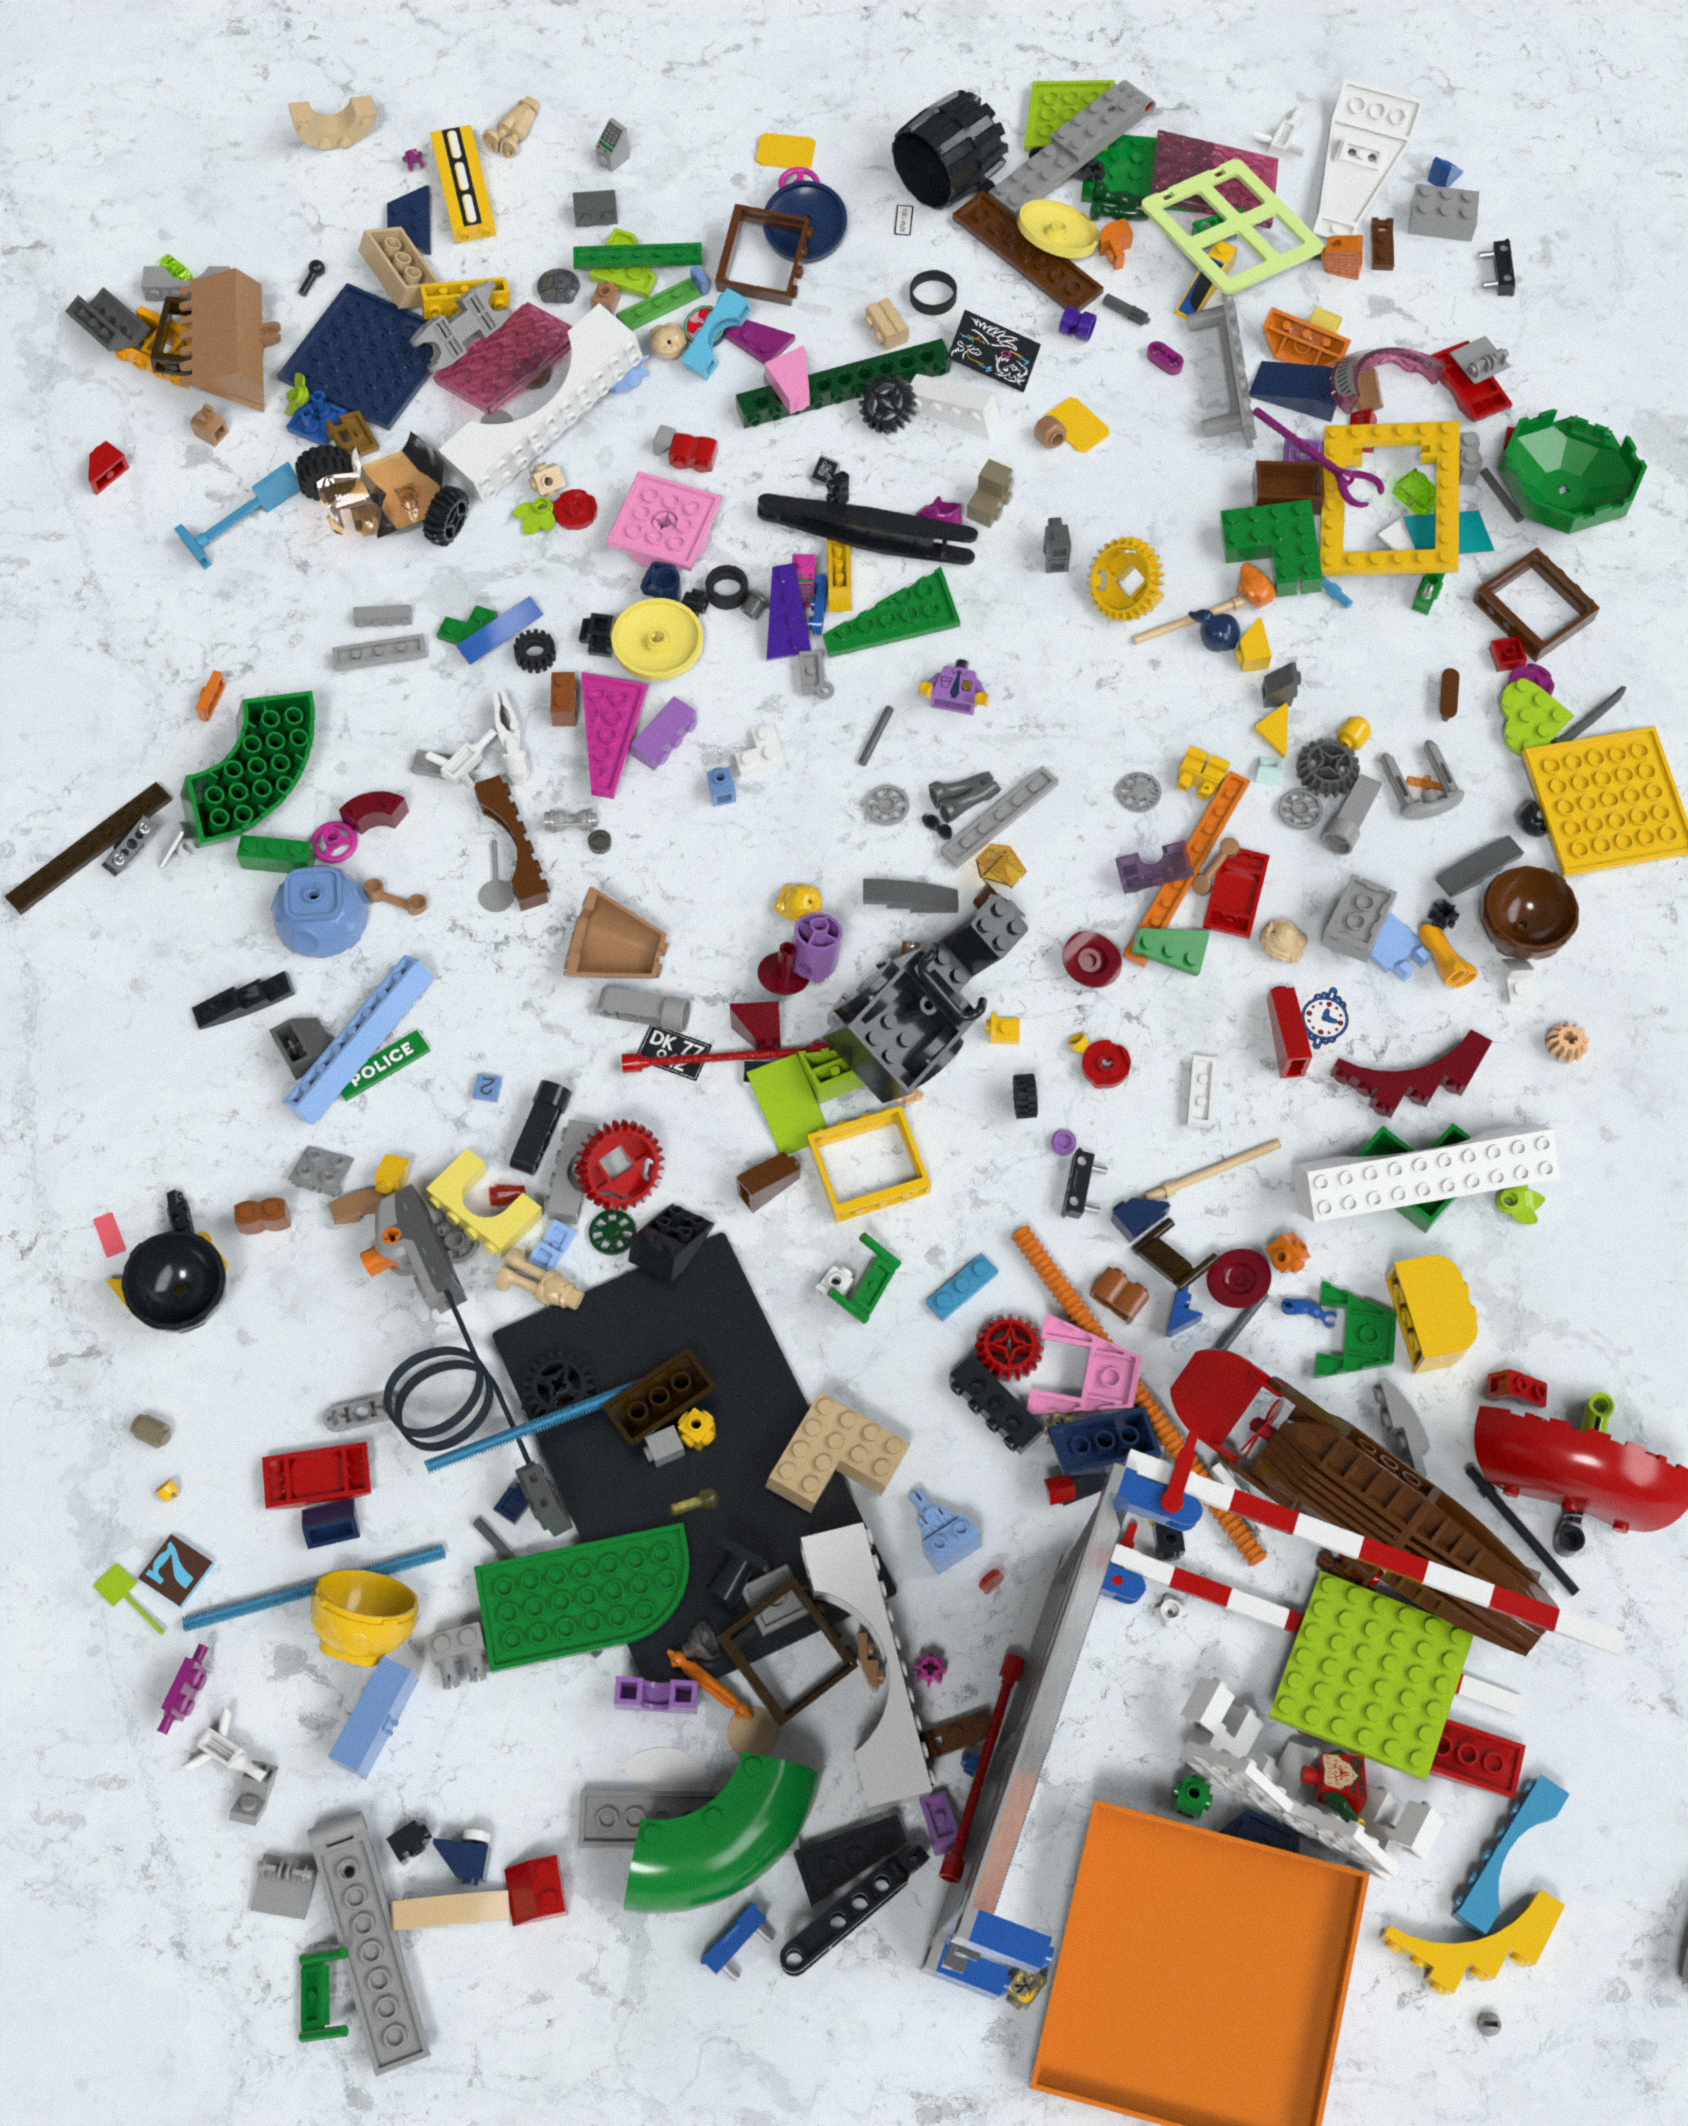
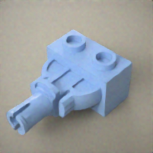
(944, 1533)

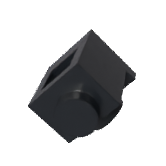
(1164, 1549)
(409, 1841)

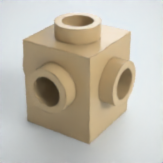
(553, 479)

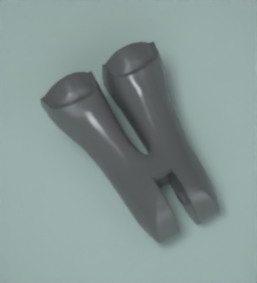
(962, 795)

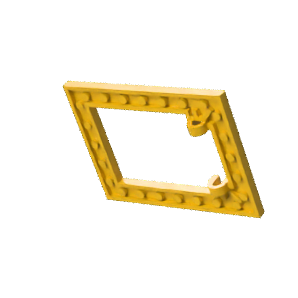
(1438, 445)

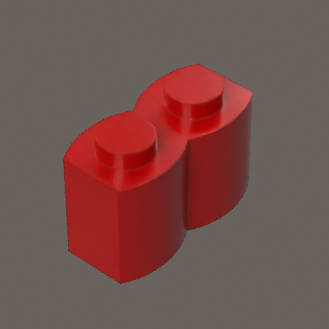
(693, 452)

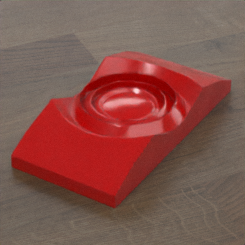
(1472, 400)
(1236, 894)
(316, 1476)

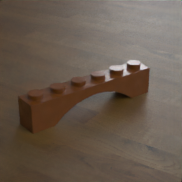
(526, 881)

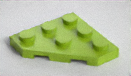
(633, 280)

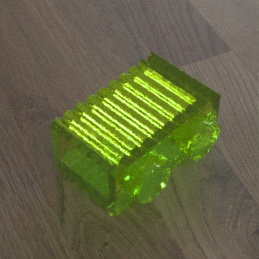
(1416, 492)

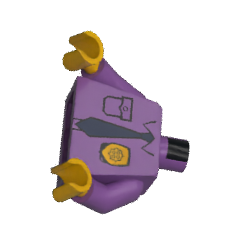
(955, 689)

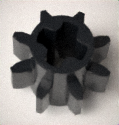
(696, 601)
(1443, 915)

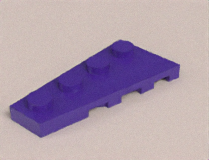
(786, 615)

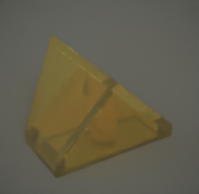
(1000, 865)

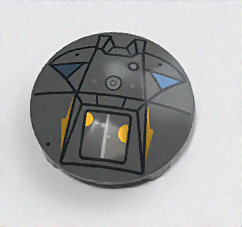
(558, 286)

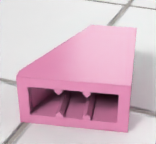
(790, 379)

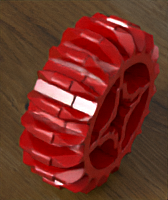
(999, 1347)

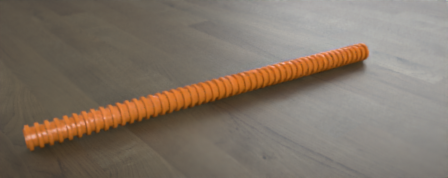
(1162, 1428)

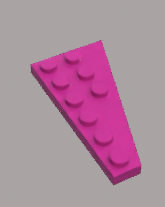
(611, 720)

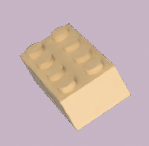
(396, 264)

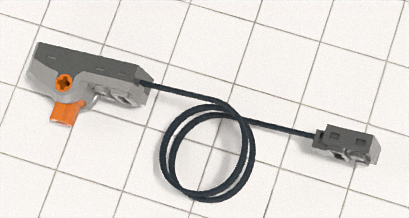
(412, 1246)

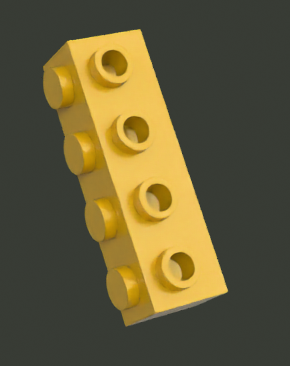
(441, 297)

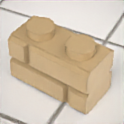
(886, 324)

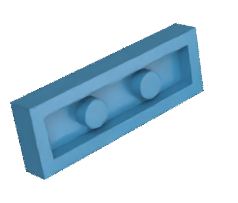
(962, 1287)

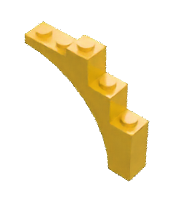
(1447, 1962)

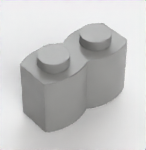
(1469, 458)

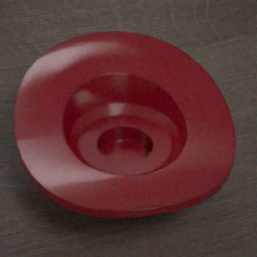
(1091, 959)
(1239, 1278)

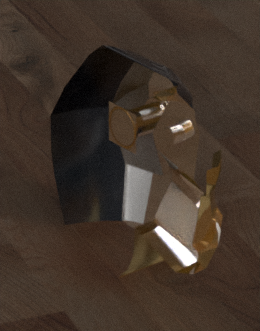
(386, 493)

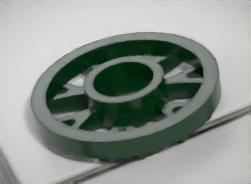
(611, 1232)

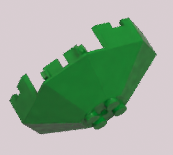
(1572, 455)

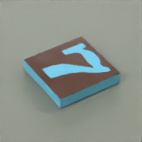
(176, 1571)

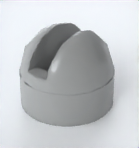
(1488, 2031)

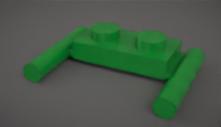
(871, 1284)
(316, 1996)

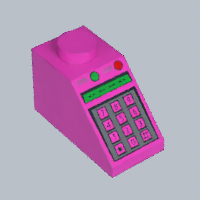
(806, 573)

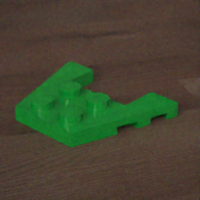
(1366, 1337)

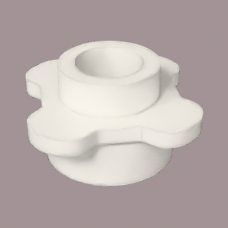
(1170, 1604)

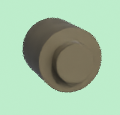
(150, 1430)

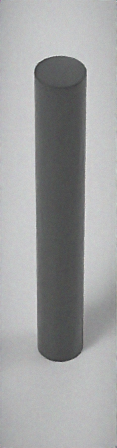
(1502, 496)
(871, 744)
(1239, 1325)

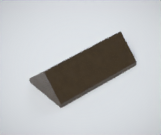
(658, 1397)

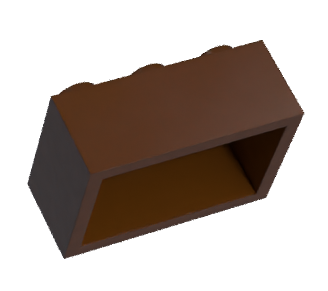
(1288, 482)

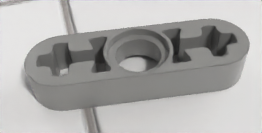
(343, 1423)

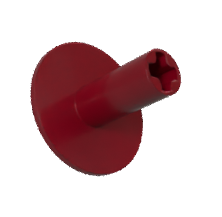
(777, 973)

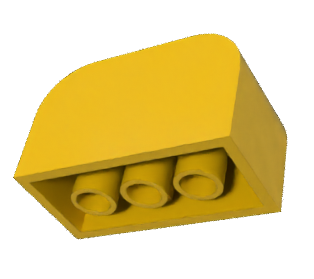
(1432, 1311)

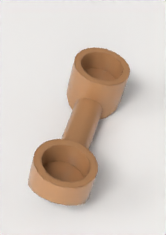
(1229, 849)
(375, 892)

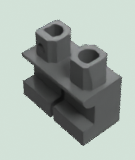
(1056, 546)

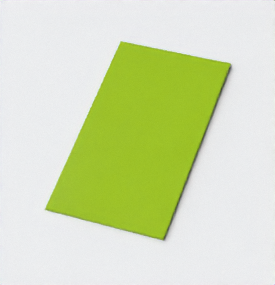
(787, 1102)

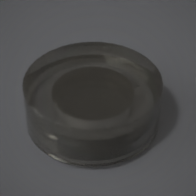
(599, 841)

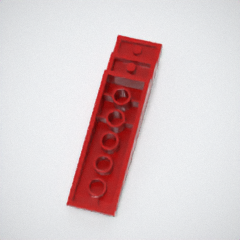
(1477, 1759)

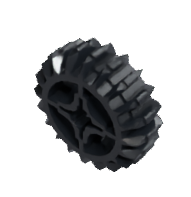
(893, 396)
(445, 515)

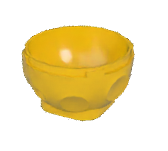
(361, 1615)

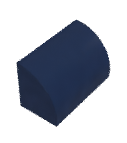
(330, 1523)

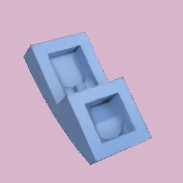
(553, 1245)

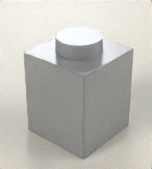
(663, 1446)

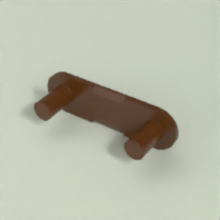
(1449, 693)

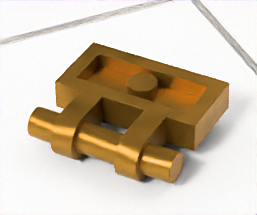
(357, 432)

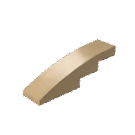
(450, 1910)

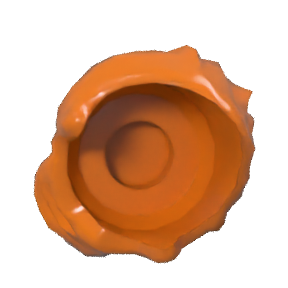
(1255, 586)

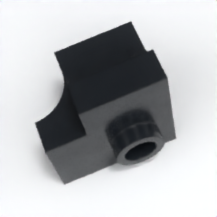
(597, 633)

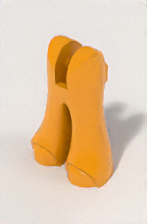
(1451, 967)

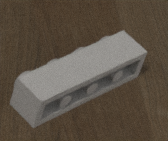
(382, 616)

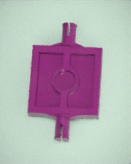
(180, 1697)

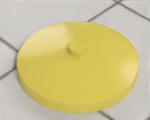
(1058, 228)
(657, 639)

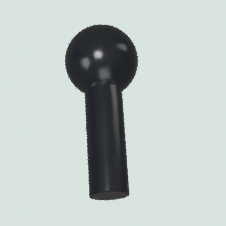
(316, 269)

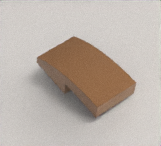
(352, 1206)
(873, 1675)

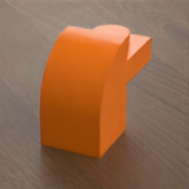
(1113, 240)

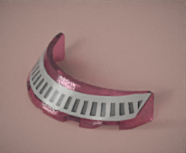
(1346, 371)

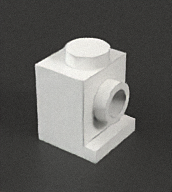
(842, 1275)

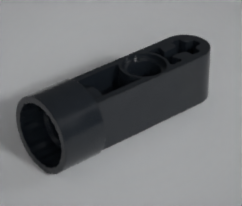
(549, 1104)

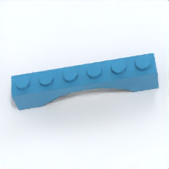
(1481, 1901)

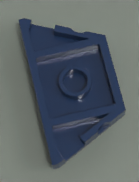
(414, 216)
(1262, 1830)

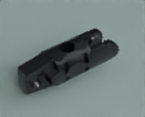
(179, 1212)

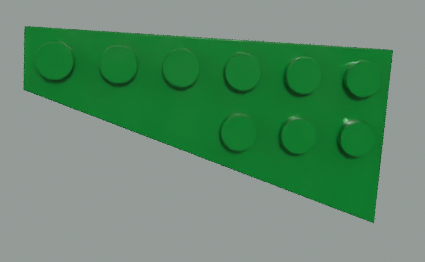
(901, 616)

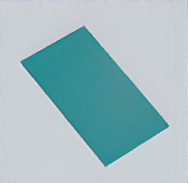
(1472, 532)

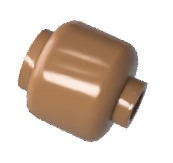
(1050, 432)

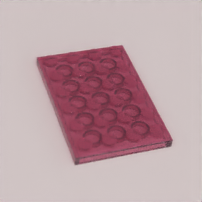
(1184, 157)
(507, 358)

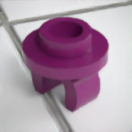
(413, 156)

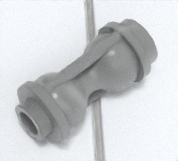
(559, 820)

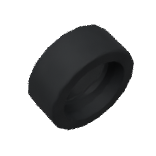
(722, 573)

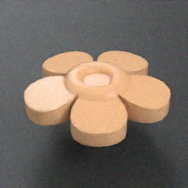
(910, 1099)

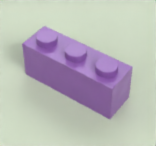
(664, 733)

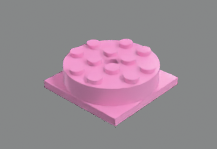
(664, 522)

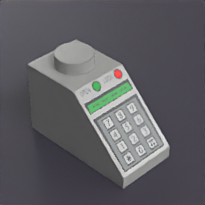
(612, 146)

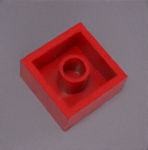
(1507, 653)

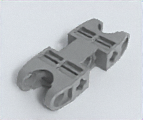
(447, 335)

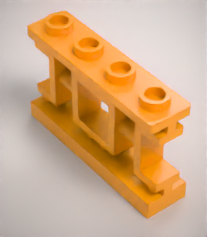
(142, 359)

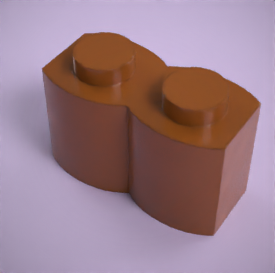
(257, 1217)
(1120, 1294)

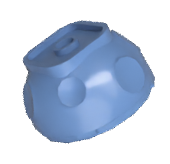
(322, 924)

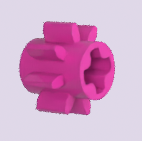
(936, 1666)

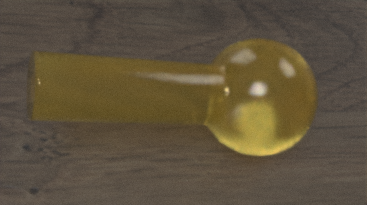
(707, 1499)

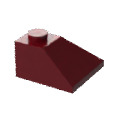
(757, 1023)

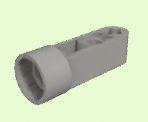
(1344, 830)
(645, 1008)

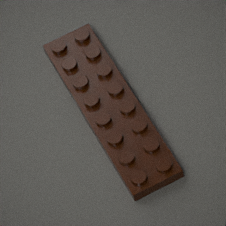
(1050, 273)

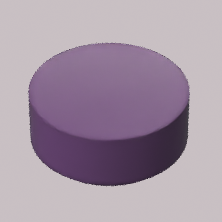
(1063, 1142)

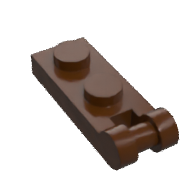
(1382, 244)
(957, 1734)

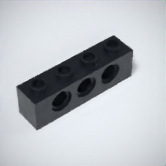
(973, 1372)

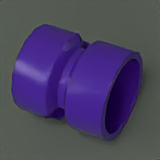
(1077, 323)

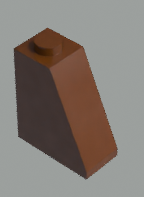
(767, 1180)

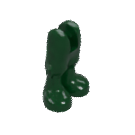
(1125, 203)

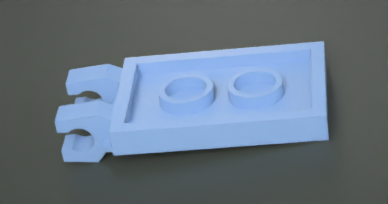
(1395, 945)

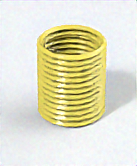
(1326, 319)

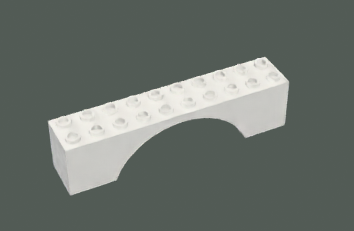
(492, 454)
(1376, 1183)
(845, 1574)

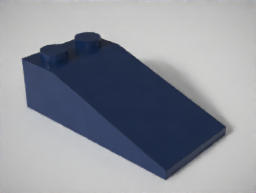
(1296, 387)
(1102, 1440)

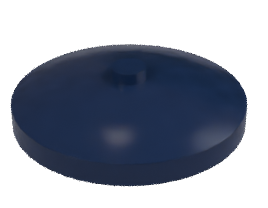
(826, 217)

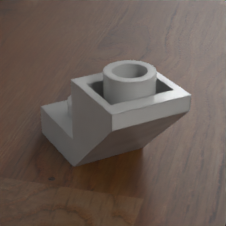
(253, 1795)

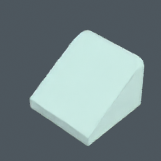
(1268, 770)

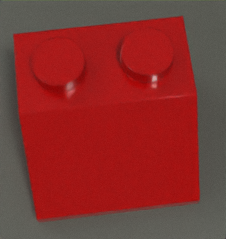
(536, 1890)

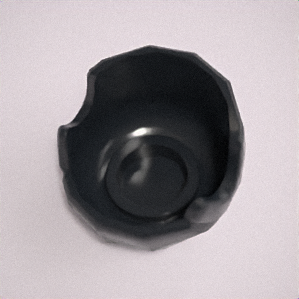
(1529, 822)

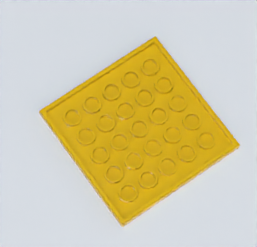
(1608, 801)

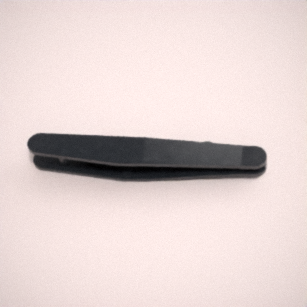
(871, 528)

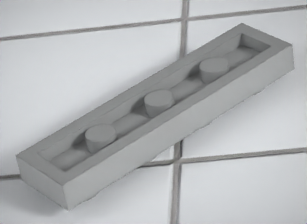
(379, 652)

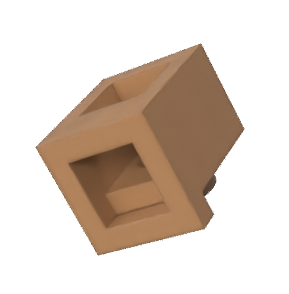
(607, 295)

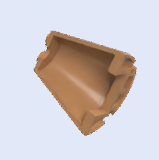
(613, 942)

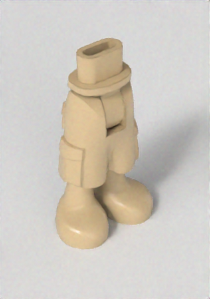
(513, 124)

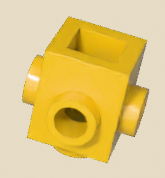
(699, 1436)

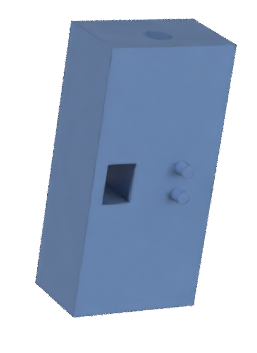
(374, 1717)

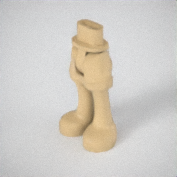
(551, 1289)

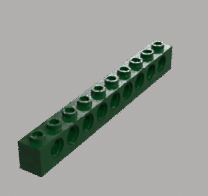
(846, 382)

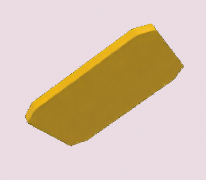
(785, 151)
(1082, 426)

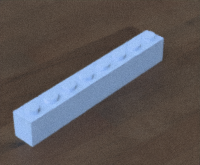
(358, 1040)

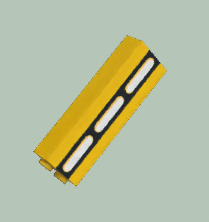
(463, 184)

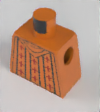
(1343, 256)

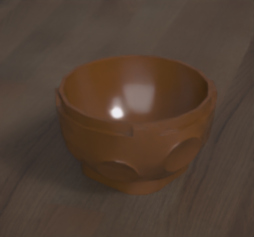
(1536, 901)

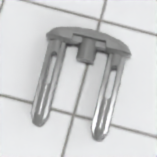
(1432, 804)

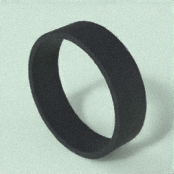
(933, 275)

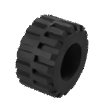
(318, 463)

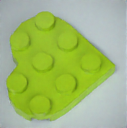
(1531, 716)

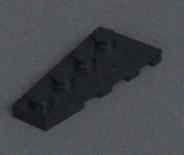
(842, 1858)

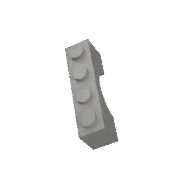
(159, 283)
(565, 1201)

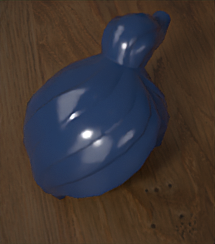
(1217, 631)

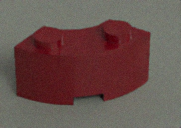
(374, 810)

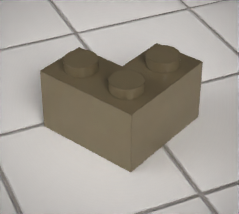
(992, 493)

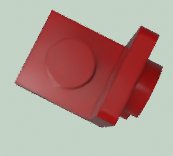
(1517, 1385)

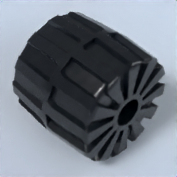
(949, 149)

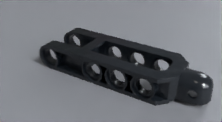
(821, 1937)

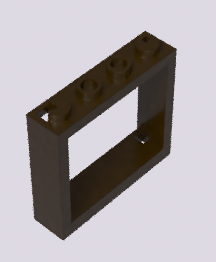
(171, 361)
(830, 1631)

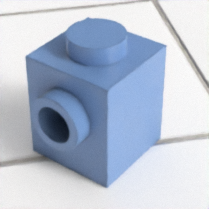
(721, 786)

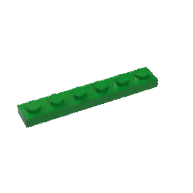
(637, 255)

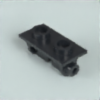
(837, 487)

